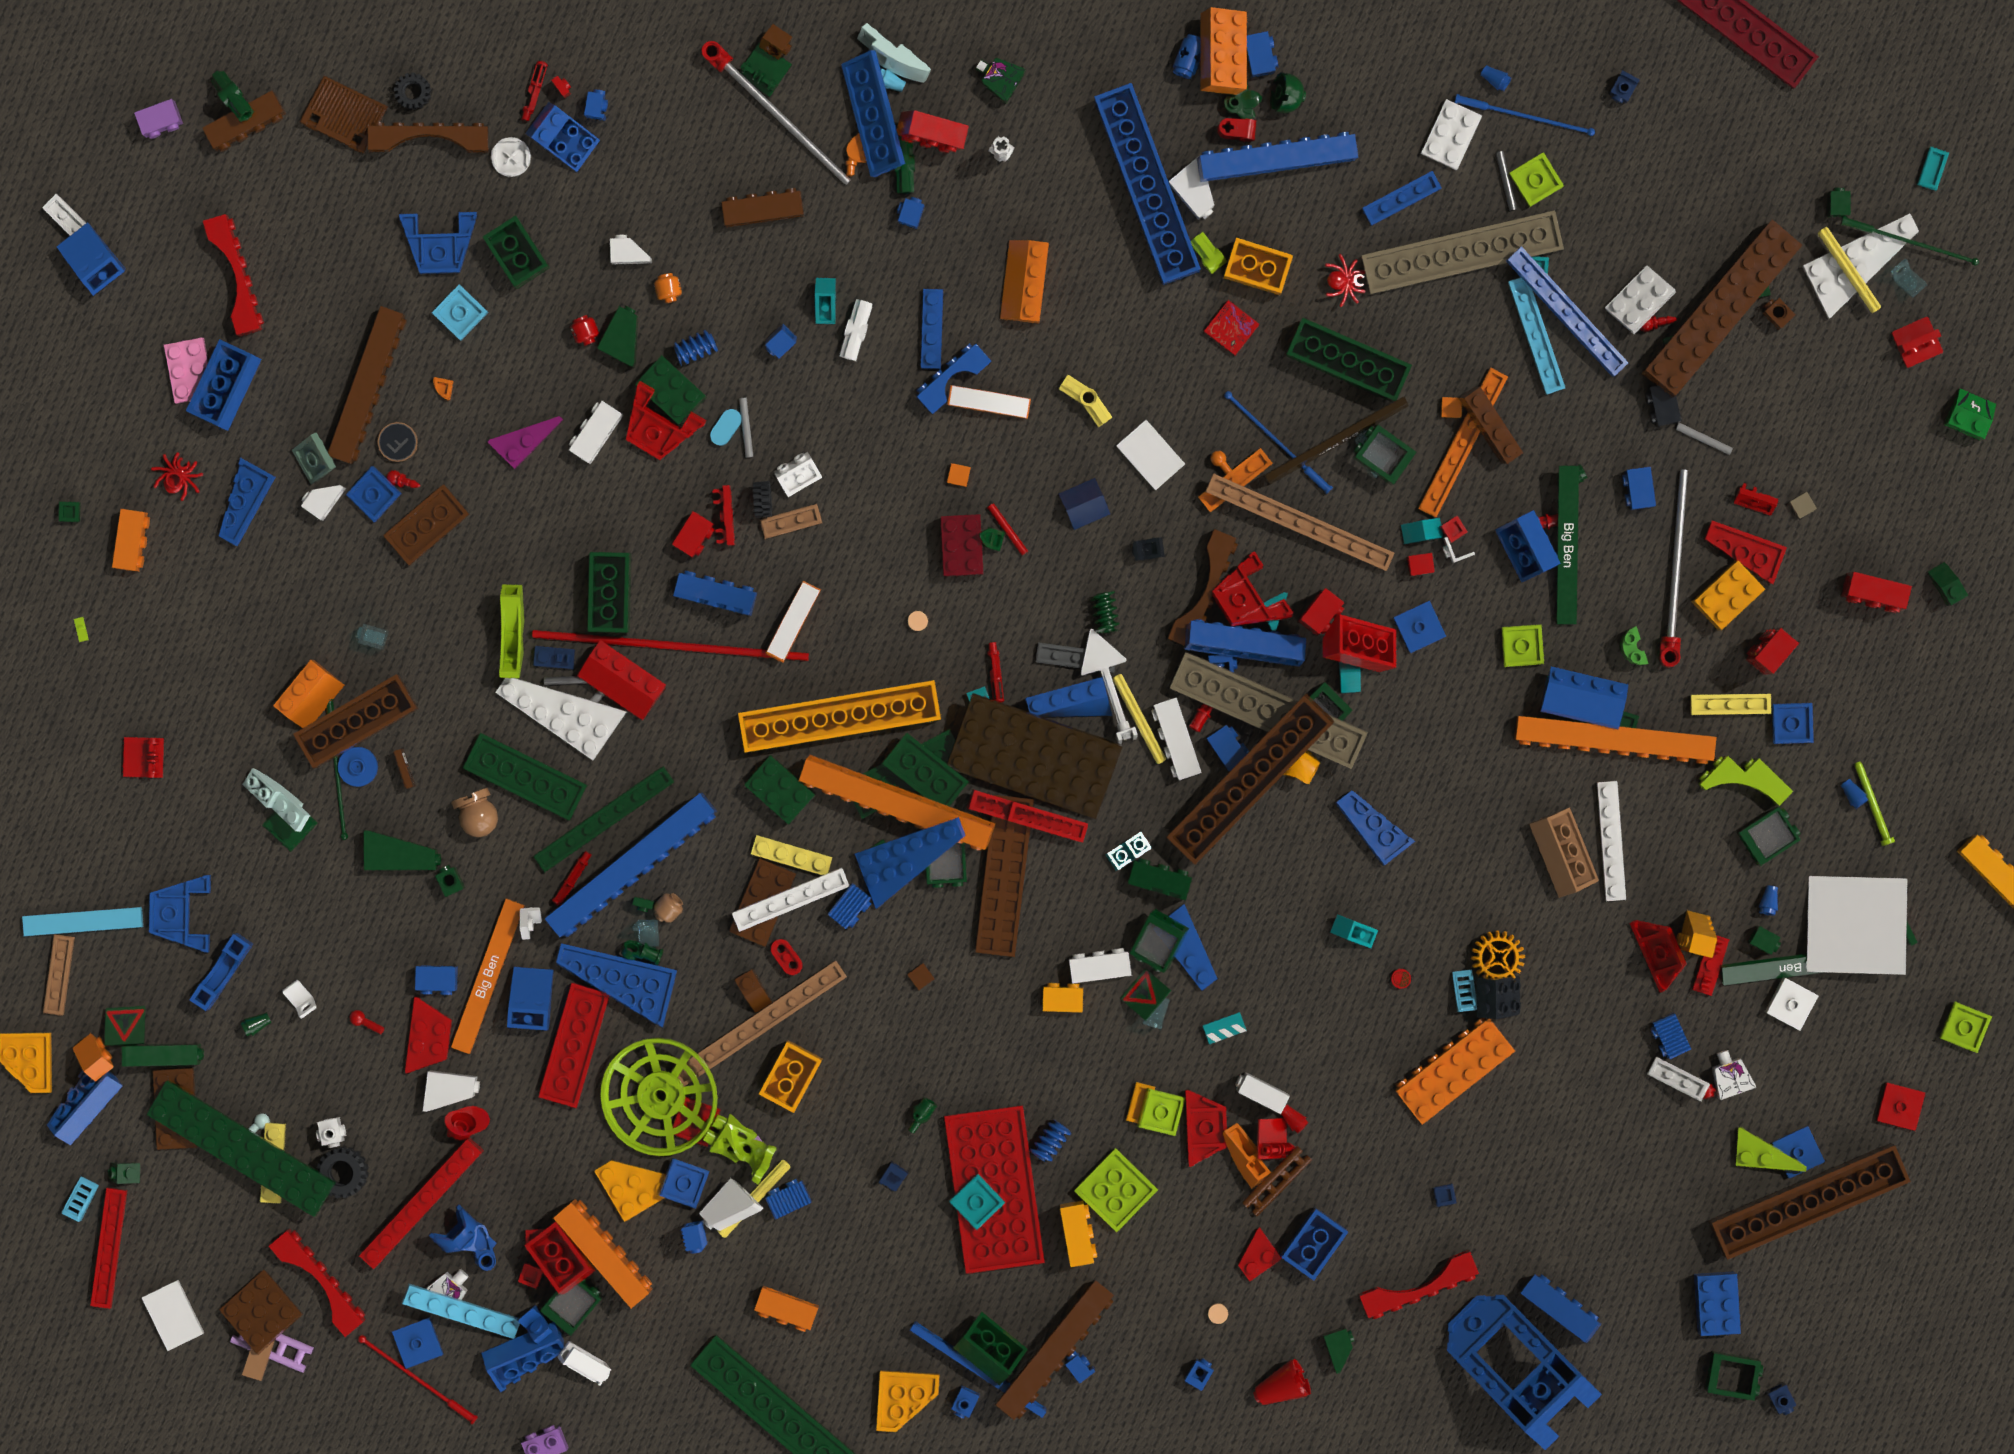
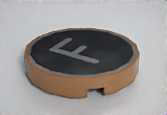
(397, 442)

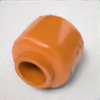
(667, 287)

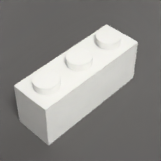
(595, 431)
(1100, 966)

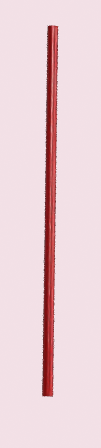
(662, 644)

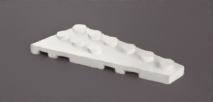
(1867, 256)
(572, 718)

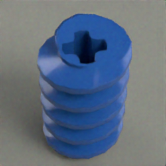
(695, 347)
(1050, 1141)

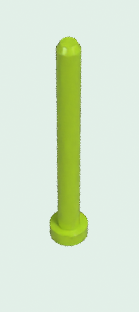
(1873, 805)

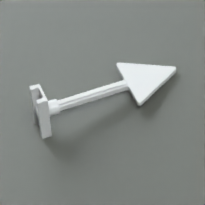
(1100, 657)

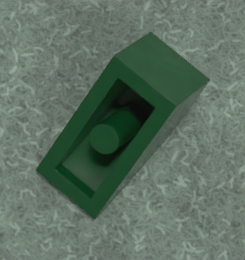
(1947, 584)
(1339, 1346)

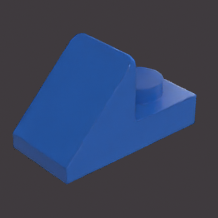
(535, 1324)

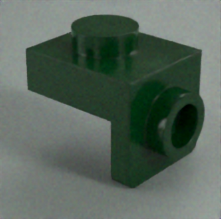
(124, 1173)

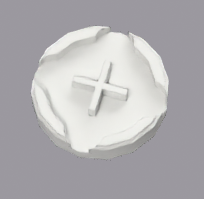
(510, 157)

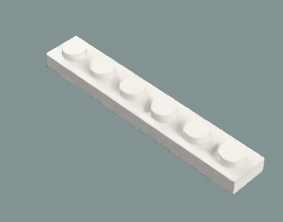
(1611, 841)
(790, 899)

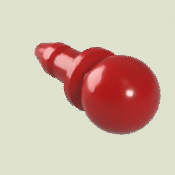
(1653, 322)
(400, 480)

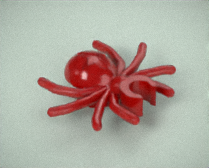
(1345, 280)
(177, 476)

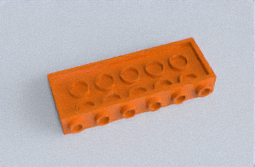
(1454, 1069)

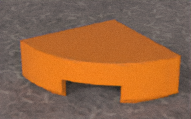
(443, 387)

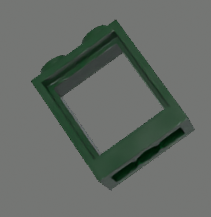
(1713, 1373)

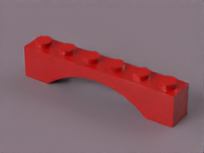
(244, 315)
(1380, 1300)
(344, 1313)

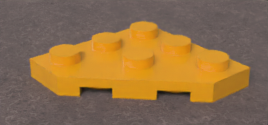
(28, 1059)
(630, 1187)
(903, 1397)

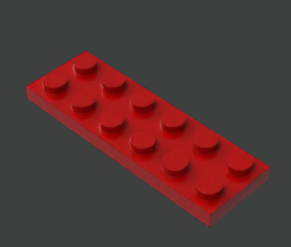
(574, 1045)

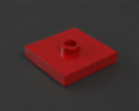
(1900, 1106)

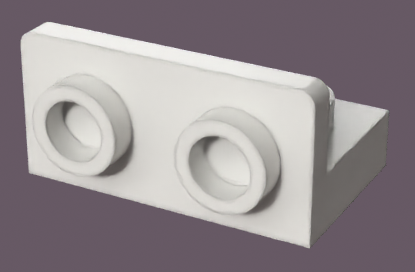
(797, 474)

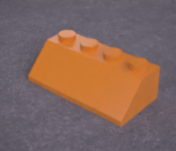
(1024, 281)

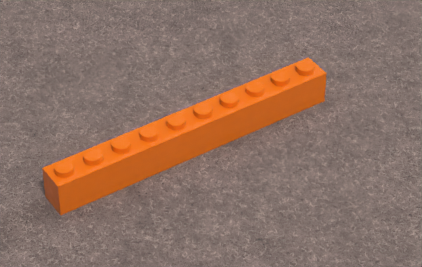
(1622, 739)
(891, 800)

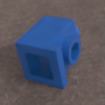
(596, 105)
(1079, 1366)
(1199, 1381)

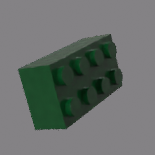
(609, 592)

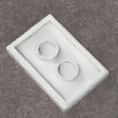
(1150, 455)
(172, 1315)

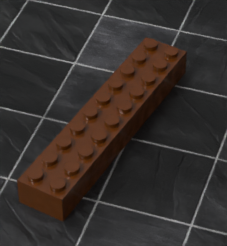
(1722, 308)
(1250, 779)
(1809, 1201)

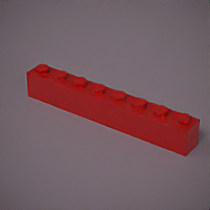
(421, 1203)

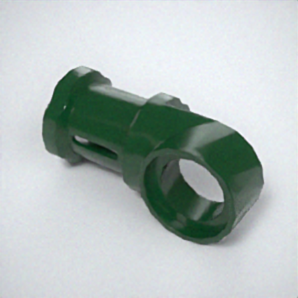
(641, 951)

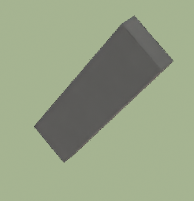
(1062, 655)

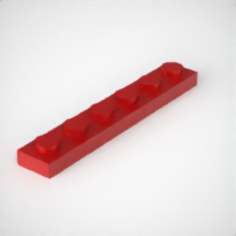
(108, 1248)

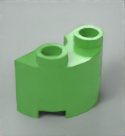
(1629, 648)

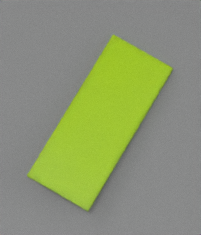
(81, 629)

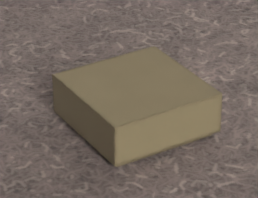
(1802, 505)

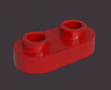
(786, 957)

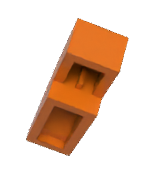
(1245, 1155)

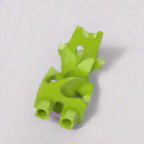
(736, 1135)

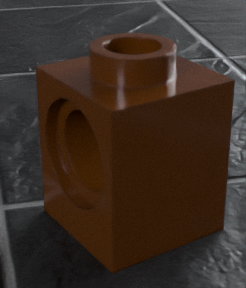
(776, 42)
(1787, 313)

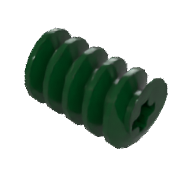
(1105, 613)

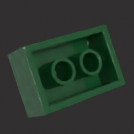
(516, 252)
(672, 390)
(780, 789)
(990, 1348)

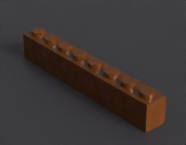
(367, 384)
(1054, 1349)

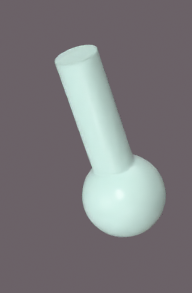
(259, 1122)

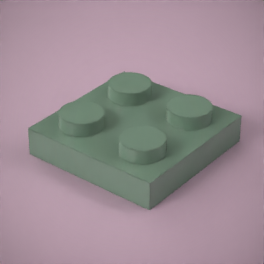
(313, 458)

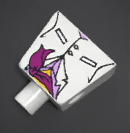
(1731, 1076)
(450, 1285)

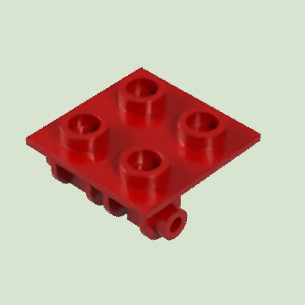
(143, 757)
(1272, 1139)

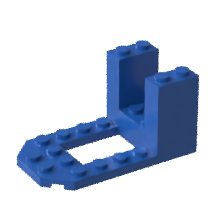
(1542, 1391)

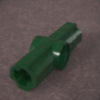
(905, 173)

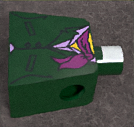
(1000, 77)

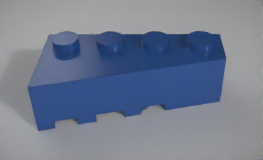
(1560, 1308)

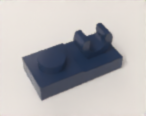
(554, 657)

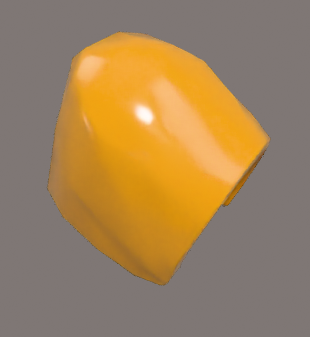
(1303, 768)

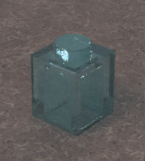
(372, 636)

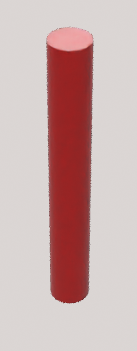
(1007, 529)

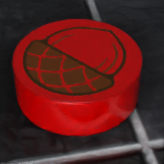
(1401, 978)

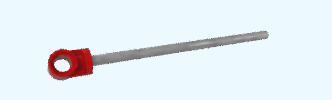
(722, 61)
(1673, 643)

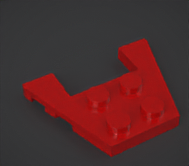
(654, 432)
(1241, 601)

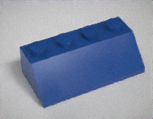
(223, 385)
(1584, 697)

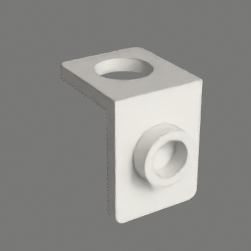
(1449, 552)
(300, 998)

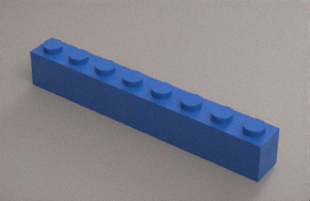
(1277, 157)

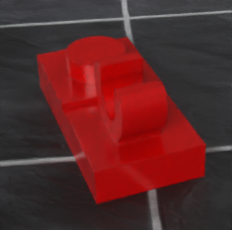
(1755, 501)

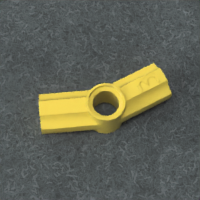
(1095, 409)

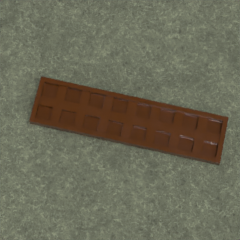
(1003, 885)

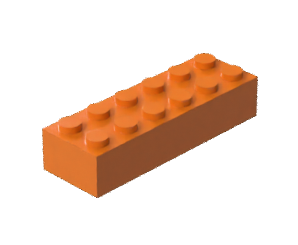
(603, 1253)

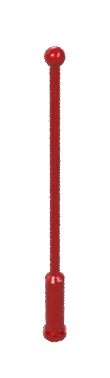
(450, 1402)

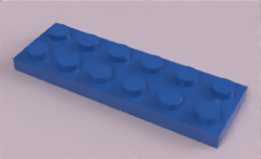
(873, 113)

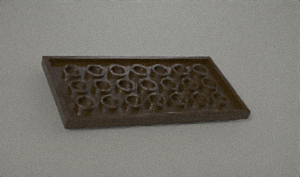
(1034, 756)

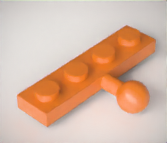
(1240, 475)

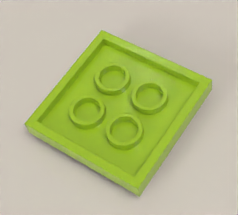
(1116, 1190)

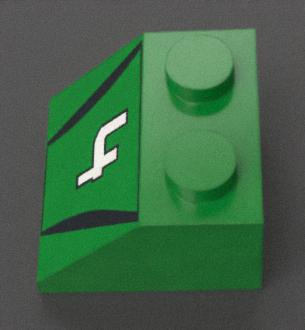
(1971, 414)

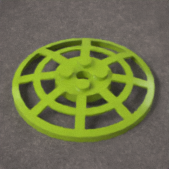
(649, 1101)

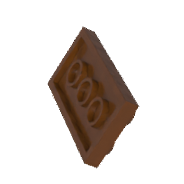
(426, 525)
(765, 882)
(183, 1078)

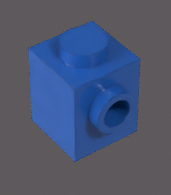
(910, 212)
(780, 341)
(964, 1402)

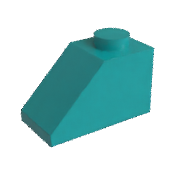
(825, 300)
(1354, 931)

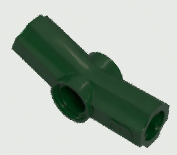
(231, 95)

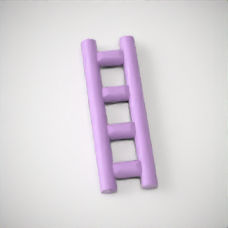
(278, 1355)

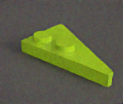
(1757, 1153)

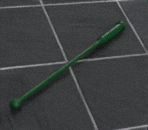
(1870, 229)
(344, 836)

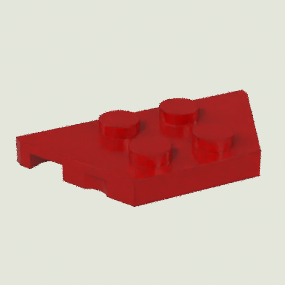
(1659, 951)
(428, 1036)
(1204, 1127)

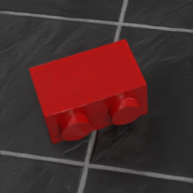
(694, 534)

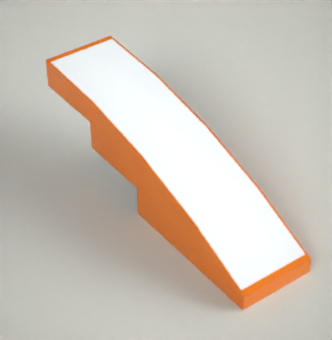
(988, 401)
(793, 621)

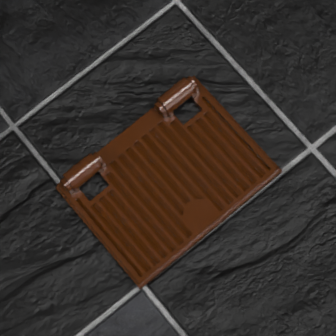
(342, 113)

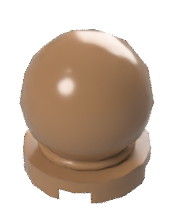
(477, 814)

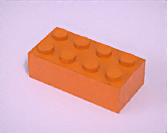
(1223, 51)

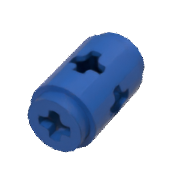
(1187, 66)

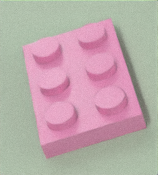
(186, 366)

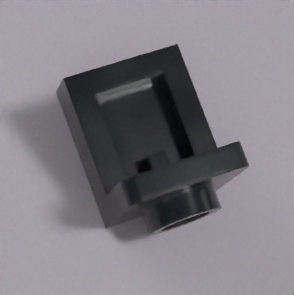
(1148, 549)

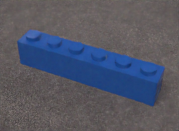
(1245, 643)

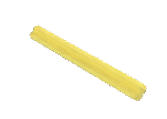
(1849, 270)
(1139, 719)
(762, 1189)

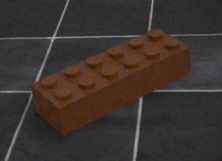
(355, 721)

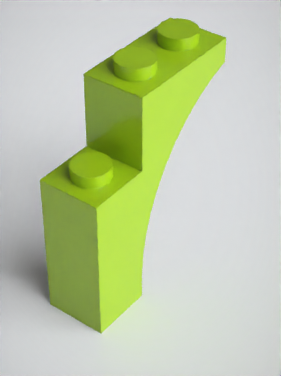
(511, 631)
(1755, 775)

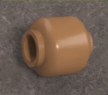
(668, 907)

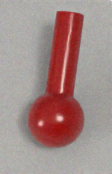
(358, 1018)

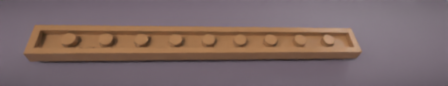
(1299, 522)
(765, 1019)

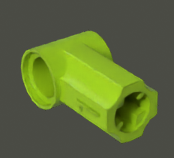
(1210, 256)

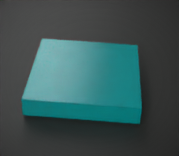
(977, 1201)

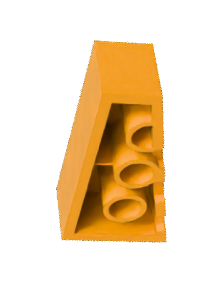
(1697, 935)

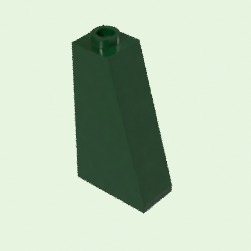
(393, 853)
(162, 1054)

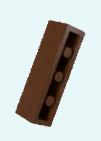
(230, 129)
(762, 208)
(1490, 425)

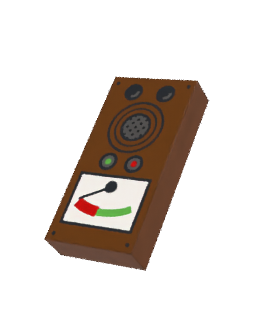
(404, 768)

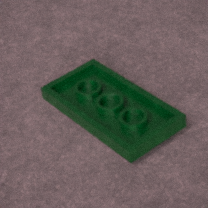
(925, 771)

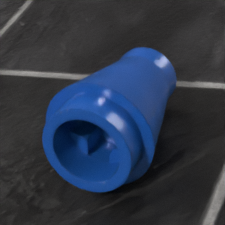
(1496, 78)
(1854, 794)
(1769, 901)

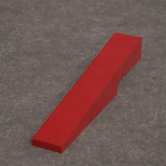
(1027, 815)

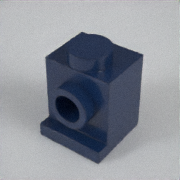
(1628, 80)
(1776, 1394)

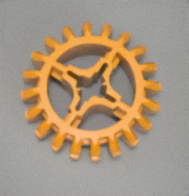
(1506, 950)

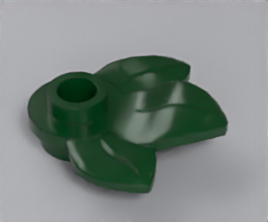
(1245, 103)

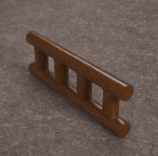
(1267, 1185)

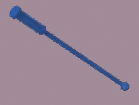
(1484, 105)
(1307, 469)

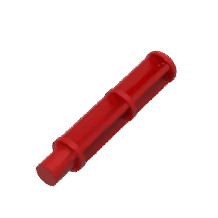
(534, 90)
(995, 673)
(572, 878)

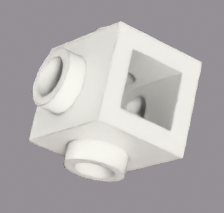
(333, 1125)

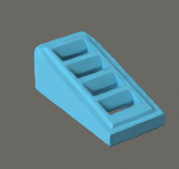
(1460, 1008)
(86, 1202)

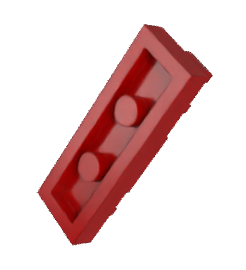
(726, 515)
(1710, 968)

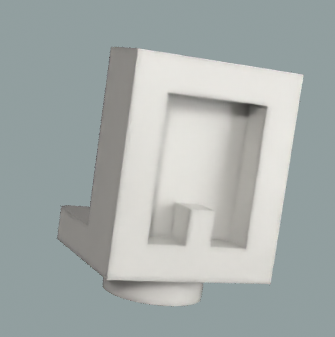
(527, 918)

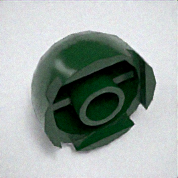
(1288, 93)

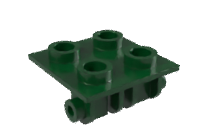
(764, 70)

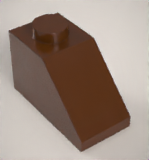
(753, 990)

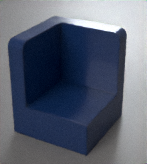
(893, 1176)

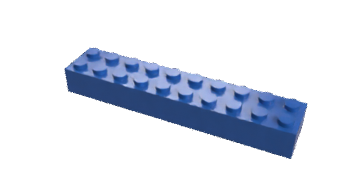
(1147, 184)
(630, 865)

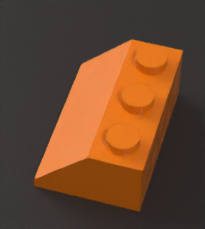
(308, 694)

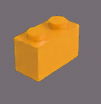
(1063, 998)

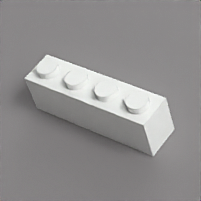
(1177, 739)

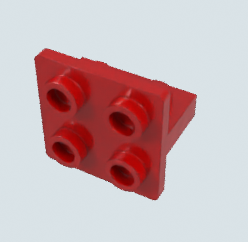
(1917, 342)

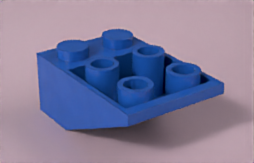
(562, 136)
(91, 258)
(530, 998)

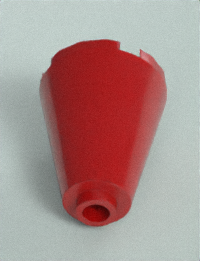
(1283, 1385)

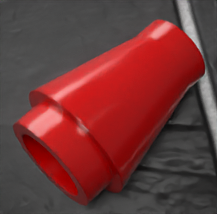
(1294, 1119)

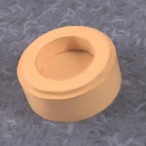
(917, 621)
(1218, 1313)

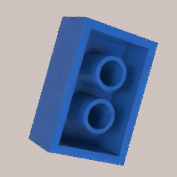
(1527, 546)
(1314, 1243)
(1717, 1303)

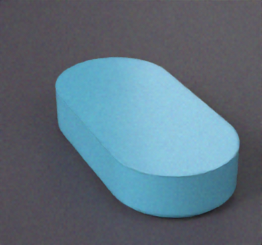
(725, 427)

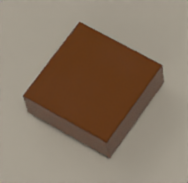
(921, 976)

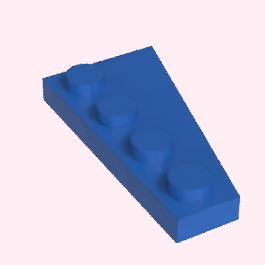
(247, 495)
(1378, 833)
(1192, 953)

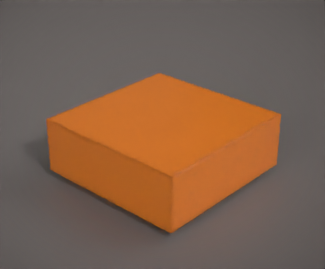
(1451, 407)
(958, 475)

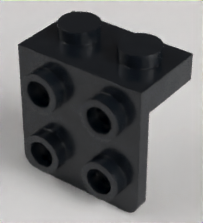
(1498, 997)

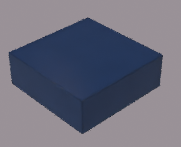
(1444, 1195)

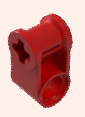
(1241, 129)

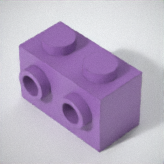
(159, 119)
(549, 1442)

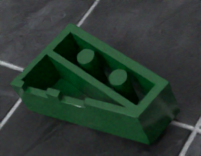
(1160, 879)

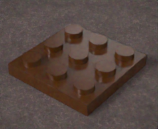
(261, 1312)

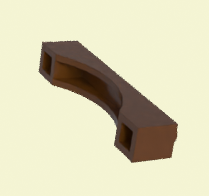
(385, 138)
(1218, 551)

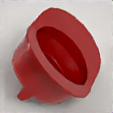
(466, 1121)

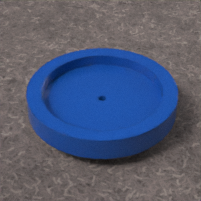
(358, 757)

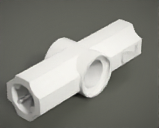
(1001, 149)
(856, 330)

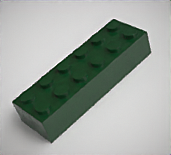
(1348, 360)

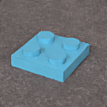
(460, 312)

